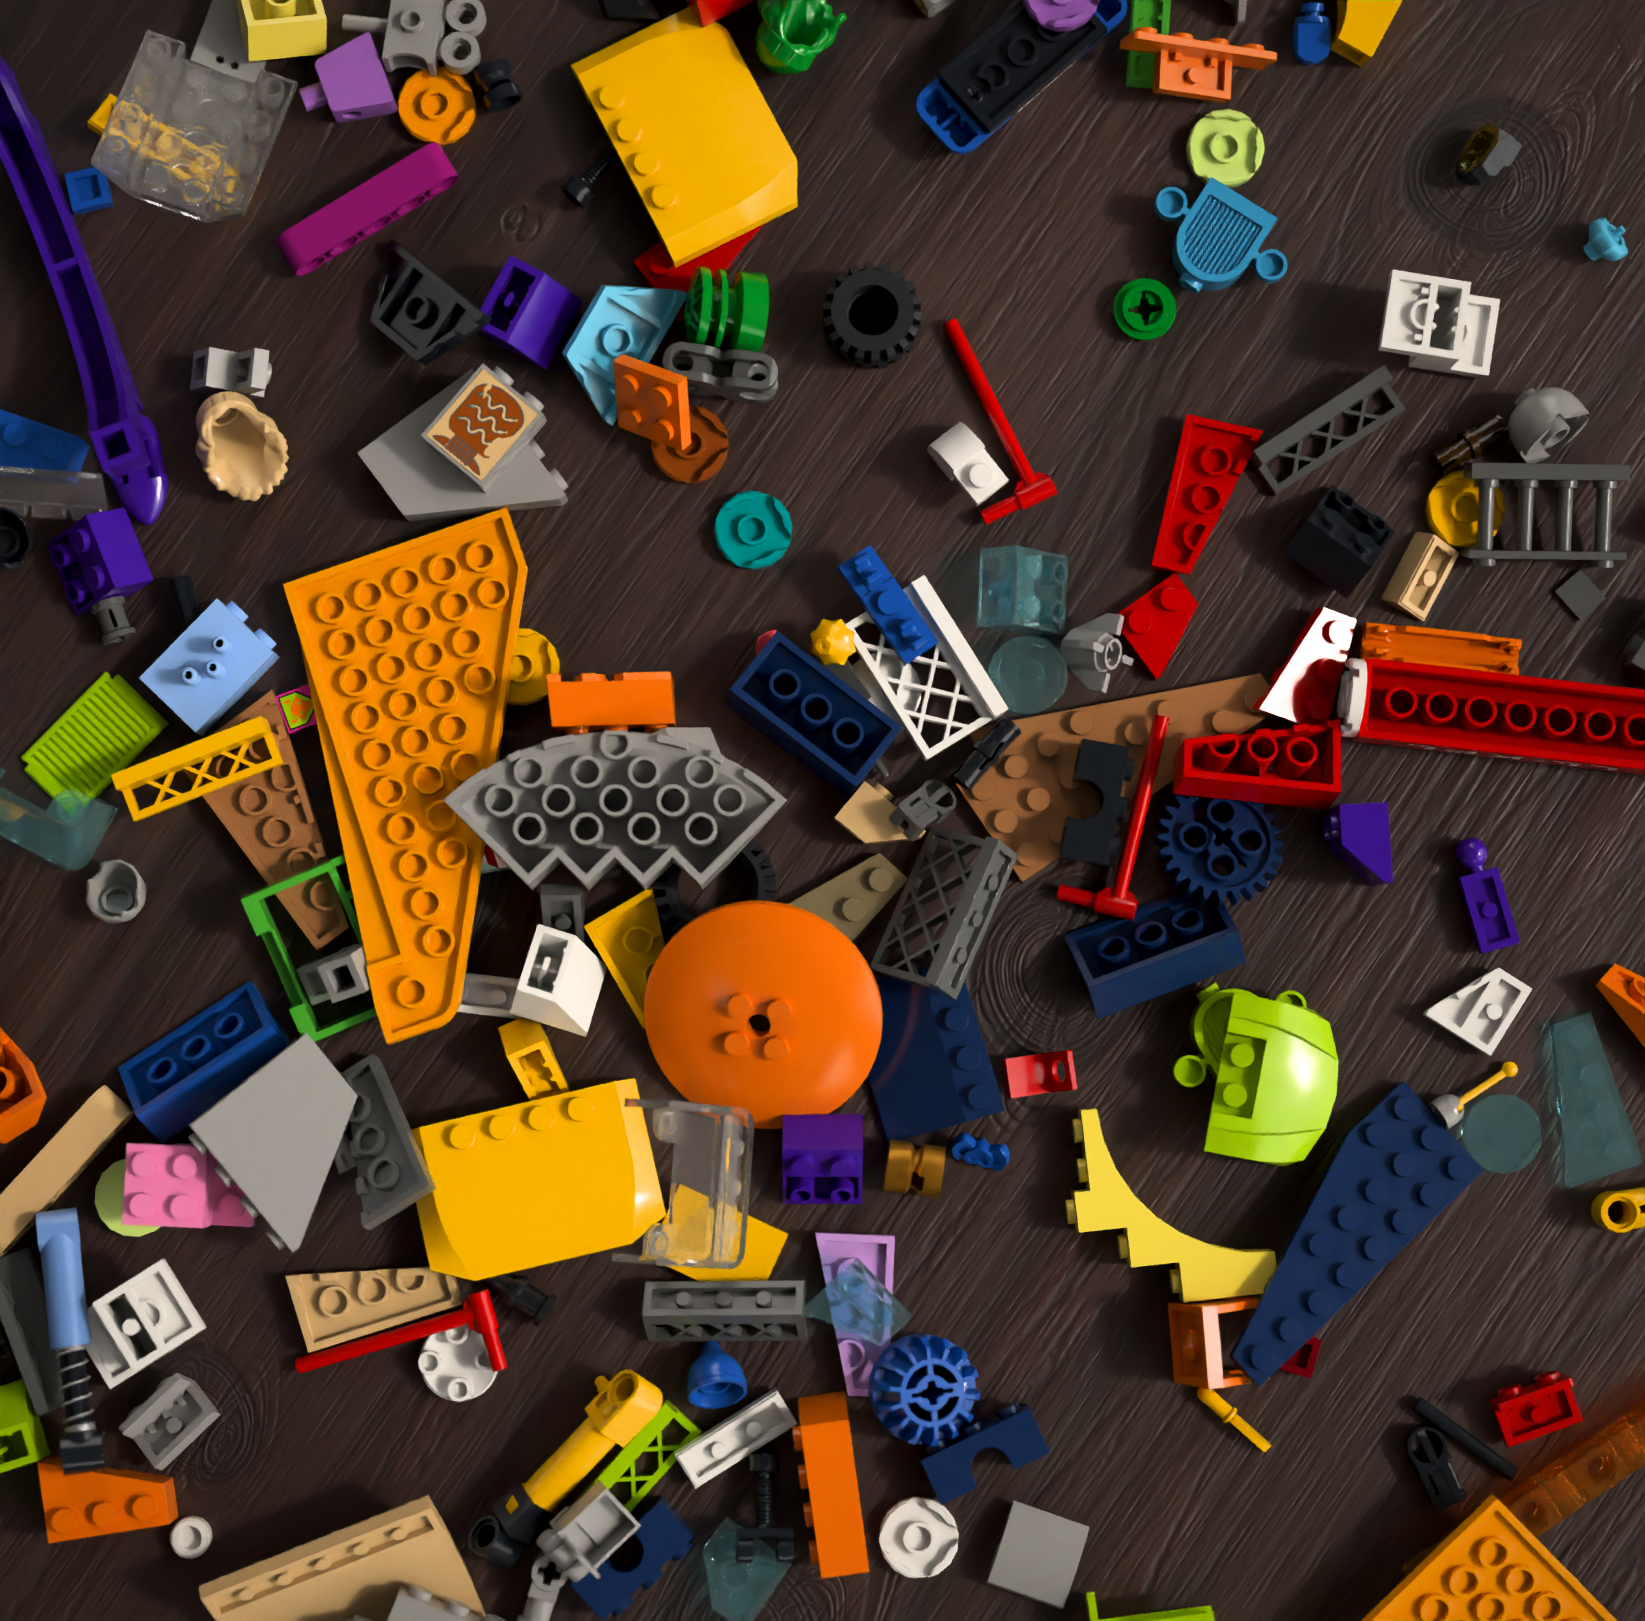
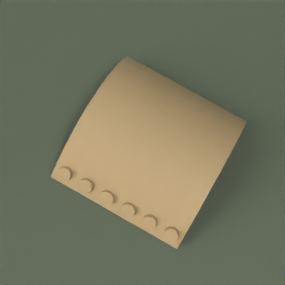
(349, 1572)

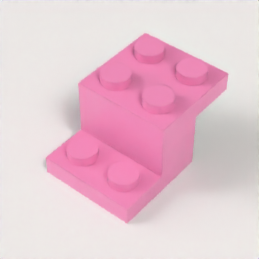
(178, 1189)

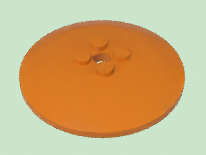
(775, 965)

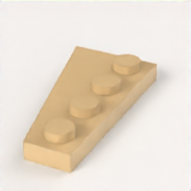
(360, 1302)

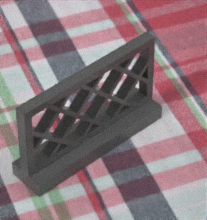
(966, 917)

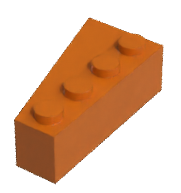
(832, 1485)

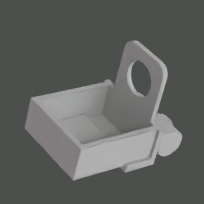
(587, 1533)

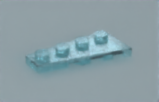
(1592, 1114)

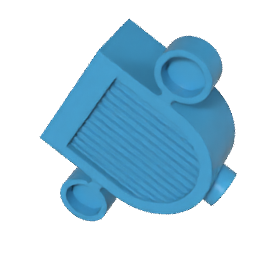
(1219, 238)

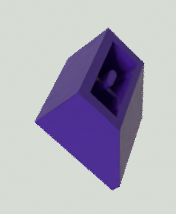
(528, 312)
(99, 559)
(822, 1159)

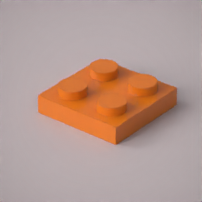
(652, 402)

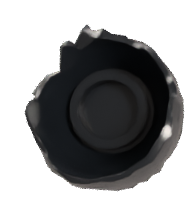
(15, 539)

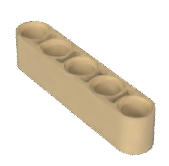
(60, 1163)

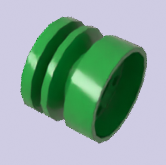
(735, 312)

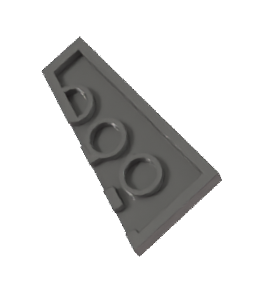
(384, 1147)

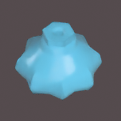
(1605, 241)

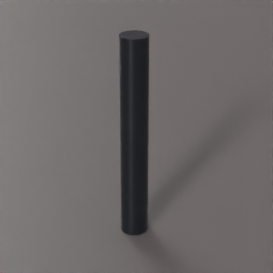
(1465, 1438)

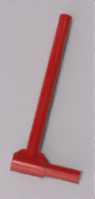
(1031, 487)
(1117, 899)
(477, 1313)

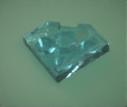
(739, 1588)

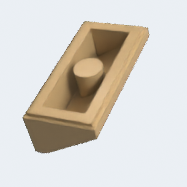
(1420, 575)

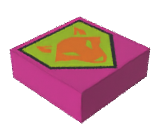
(297, 709)

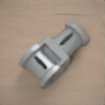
(542, 1591)

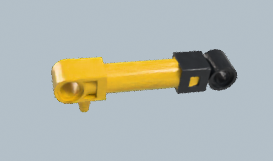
(528, 1507)

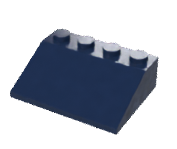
(930, 1061)

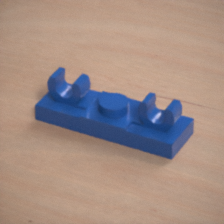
(887, 605)

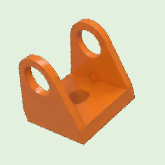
(1197, 1341)

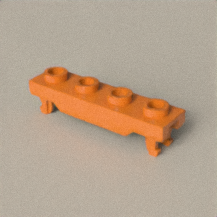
(1440, 647)

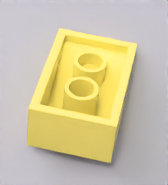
(282, 28)

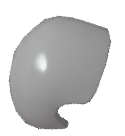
(116, 892)

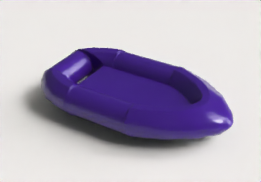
(145, 489)

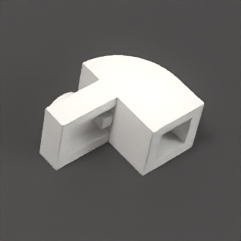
(964, 459)

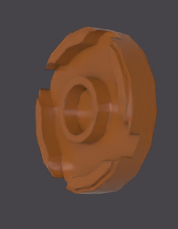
(702, 457)

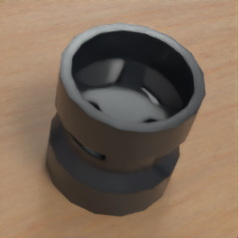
(498, 85)

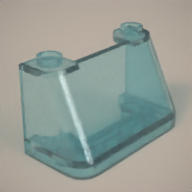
(62, 834)

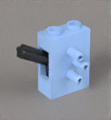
(210, 660)

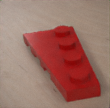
(661, 273)
(1202, 480)

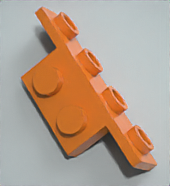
(1195, 66)

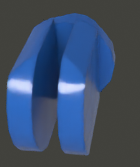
(1311, 35)

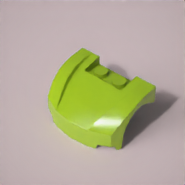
(1272, 1082)

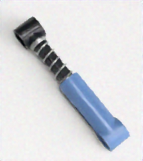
(69, 1335)

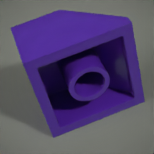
(1361, 839)

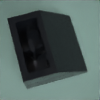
(1339, 541)

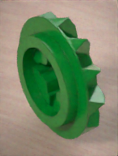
(1157, 297)

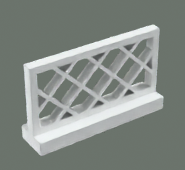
(958, 660)

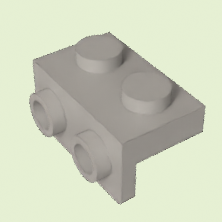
(169, 1419)

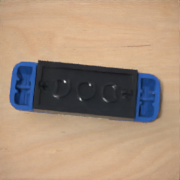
(1005, 73)

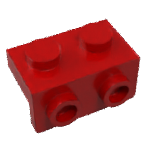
(1535, 1408)

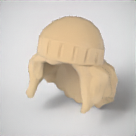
(239, 446)

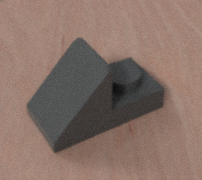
(564, 908)

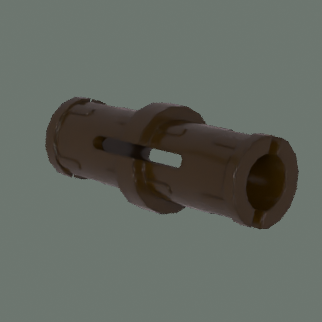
(1469, 444)

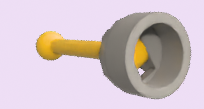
(1450, 1108)

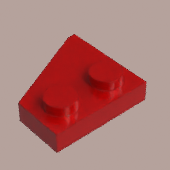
(1157, 623)

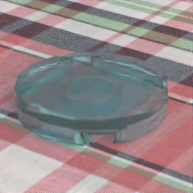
(1028, 674)
(1502, 1133)

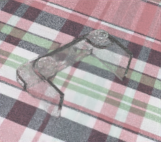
(706, 1185)

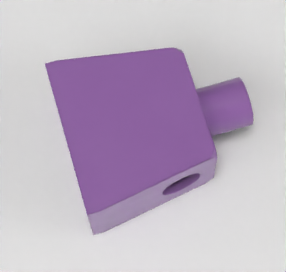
(351, 83)

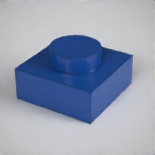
(88, 190)

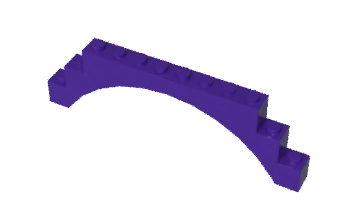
(103, 369)

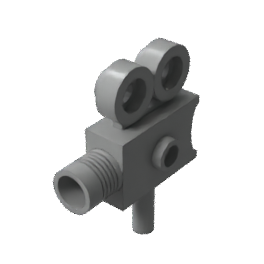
(417, 34)

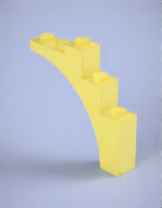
(1108, 1203)

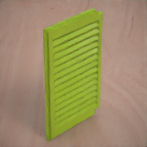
(94, 739)

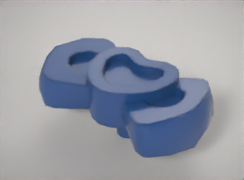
(980, 1152)

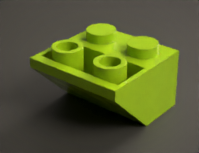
(20, 1428)

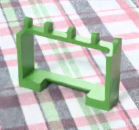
(264, 925)

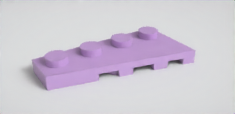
(877, 1254)

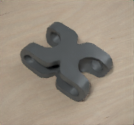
(724, 372)

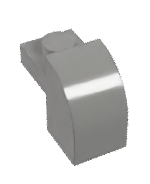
(225, 370)
(336, 975)

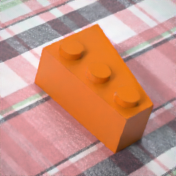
(103, 1501)

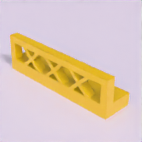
(192, 754)

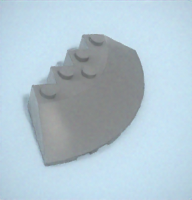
(614, 802)

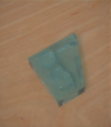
(859, 1305)

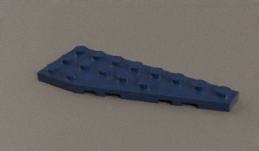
(1372, 1201)

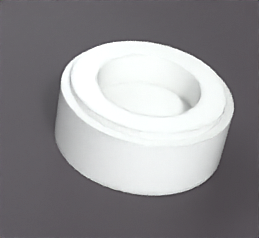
(191, 1537)

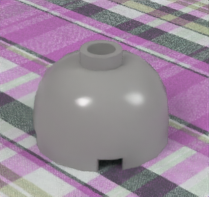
(1544, 420)

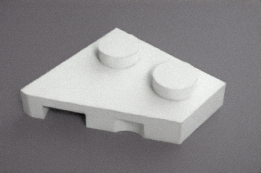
(1481, 1009)

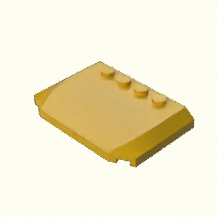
(691, 133)
(538, 1182)

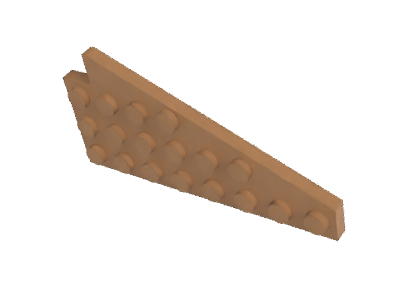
(1033, 786)

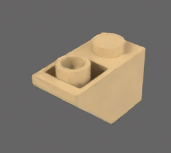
(868, 816)

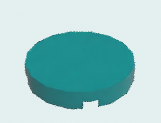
(753, 530)

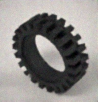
(667, 894)

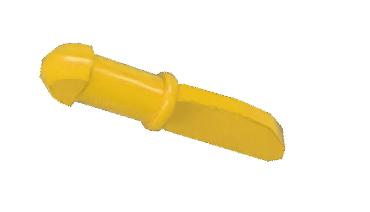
(1228, 1414)

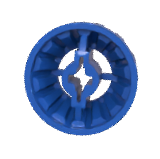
(897, 1379)

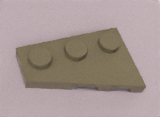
(855, 895)

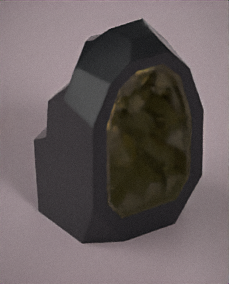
(1486, 155)

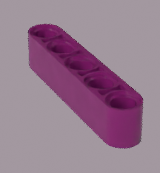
(367, 209)

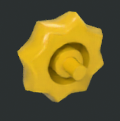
(833, 642)

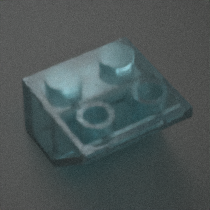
(1022, 590)

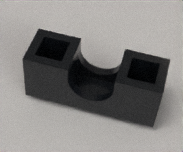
(1105, 769)

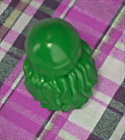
(794, 33)

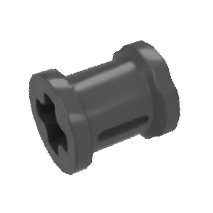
(115, 607)

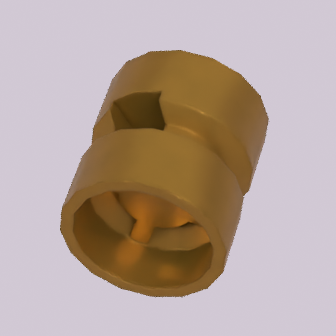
(914, 1168)

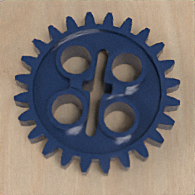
(1193, 864)

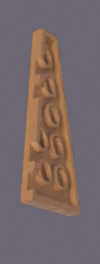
(277, 825)

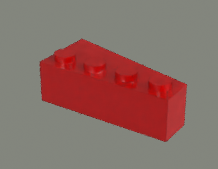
(1265, 766)

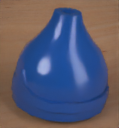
(715, 1379)

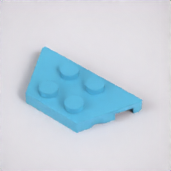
(615, 324)

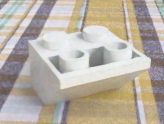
(559, 981)

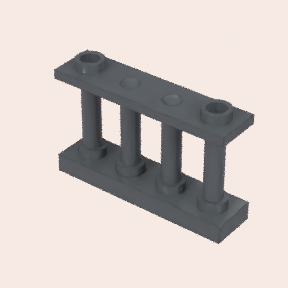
(1564, 478)

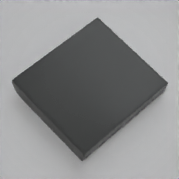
(1580, 594)

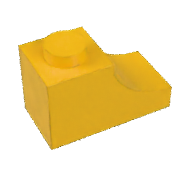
(533, 1058)

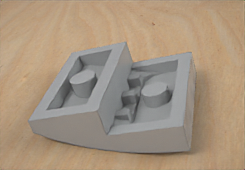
(1038, 1555)

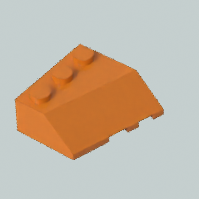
(624, 704)

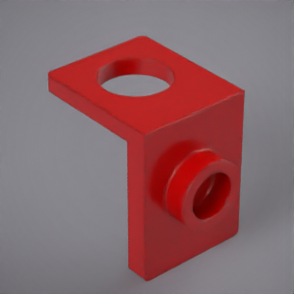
(1038, 1074)

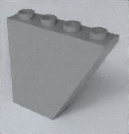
(431, 488)
(279, 1136)

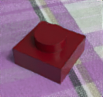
(1304, 1359)

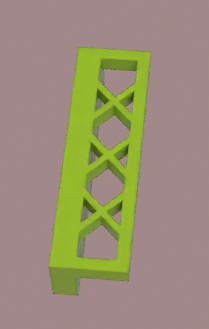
(640, 1443)

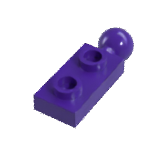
(1485, 899)

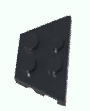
(422, 308)

